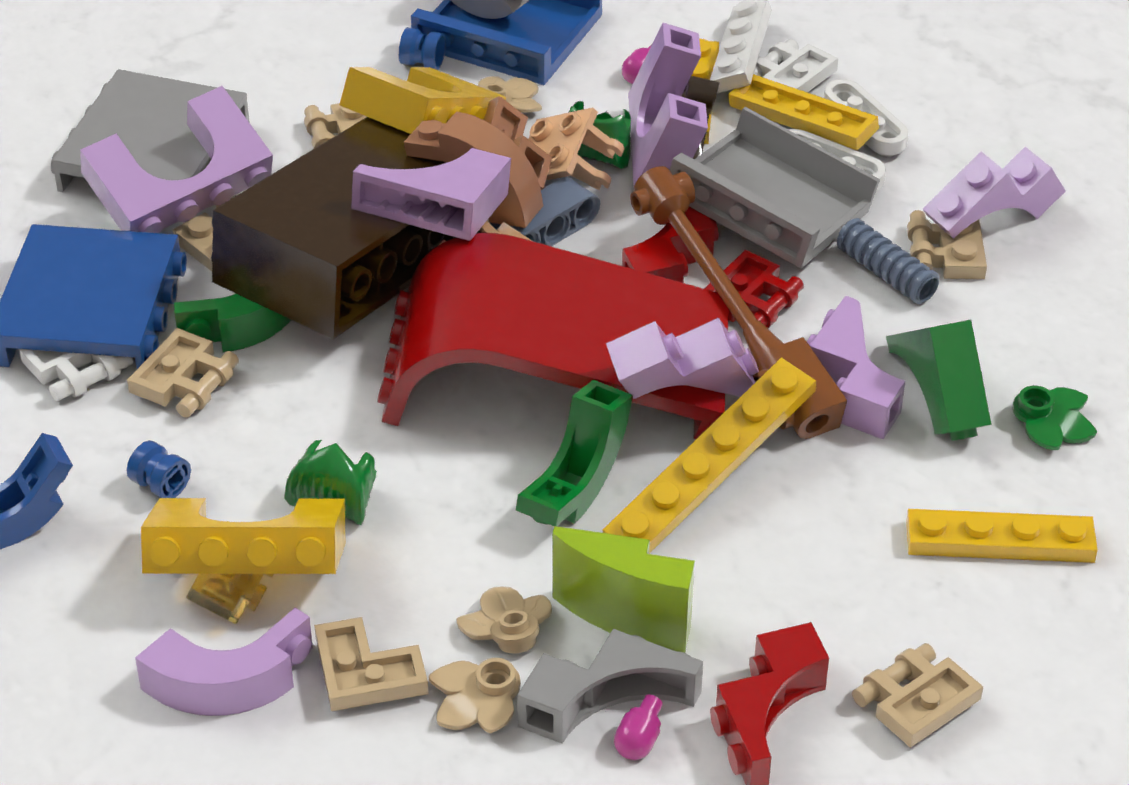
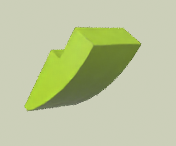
(622, 586)

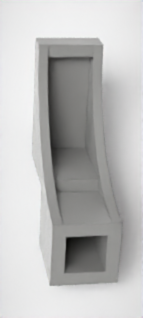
(625, 669)

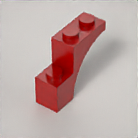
(666, 252)
(783, 671)

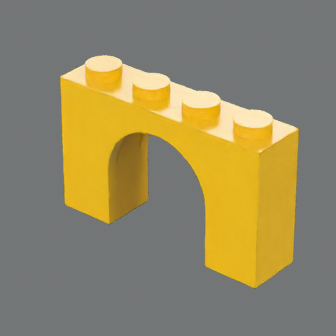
(405, 104)
(183, 541)

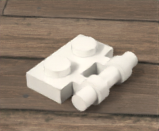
(794, 67)
(63, 365)

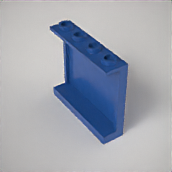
(523, 44)
(90, 292)

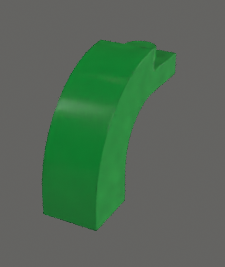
(229, 320)
(584, 458)

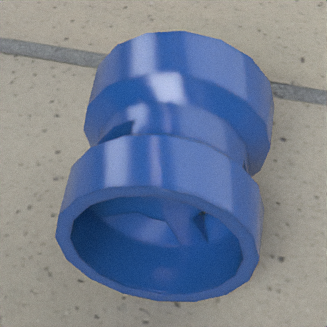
(422, 48)
(155, 468)

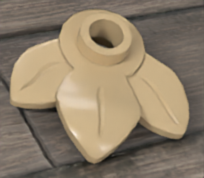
(517, 92)
(507, 619)
(476, 694)

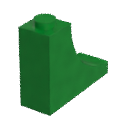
(948, 374)

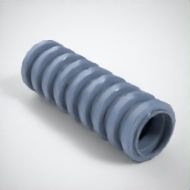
(888, 261)

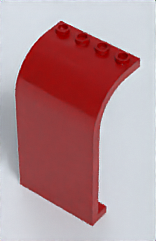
(540, 316)

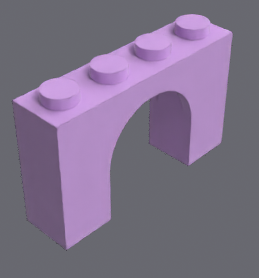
(660, 117)
(151, 203)

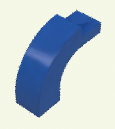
(30, 493)

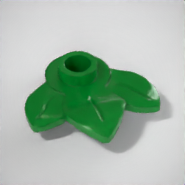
(1053, 416)

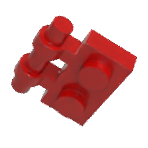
(758, 276)

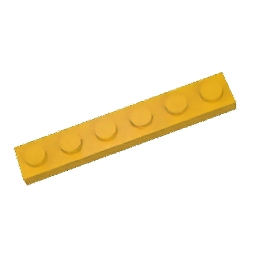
(714, 455)

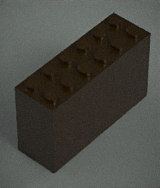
(305, 249)

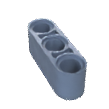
(564, 211)

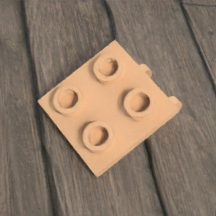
(562, 138)

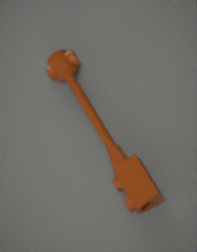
(667, 200)

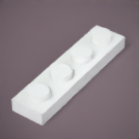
(741, 44)

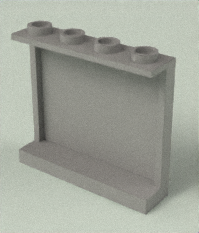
(149, 120)
(777, 188)

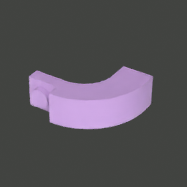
(225, 680)

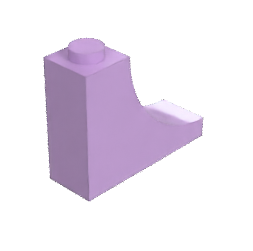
(440, 198)

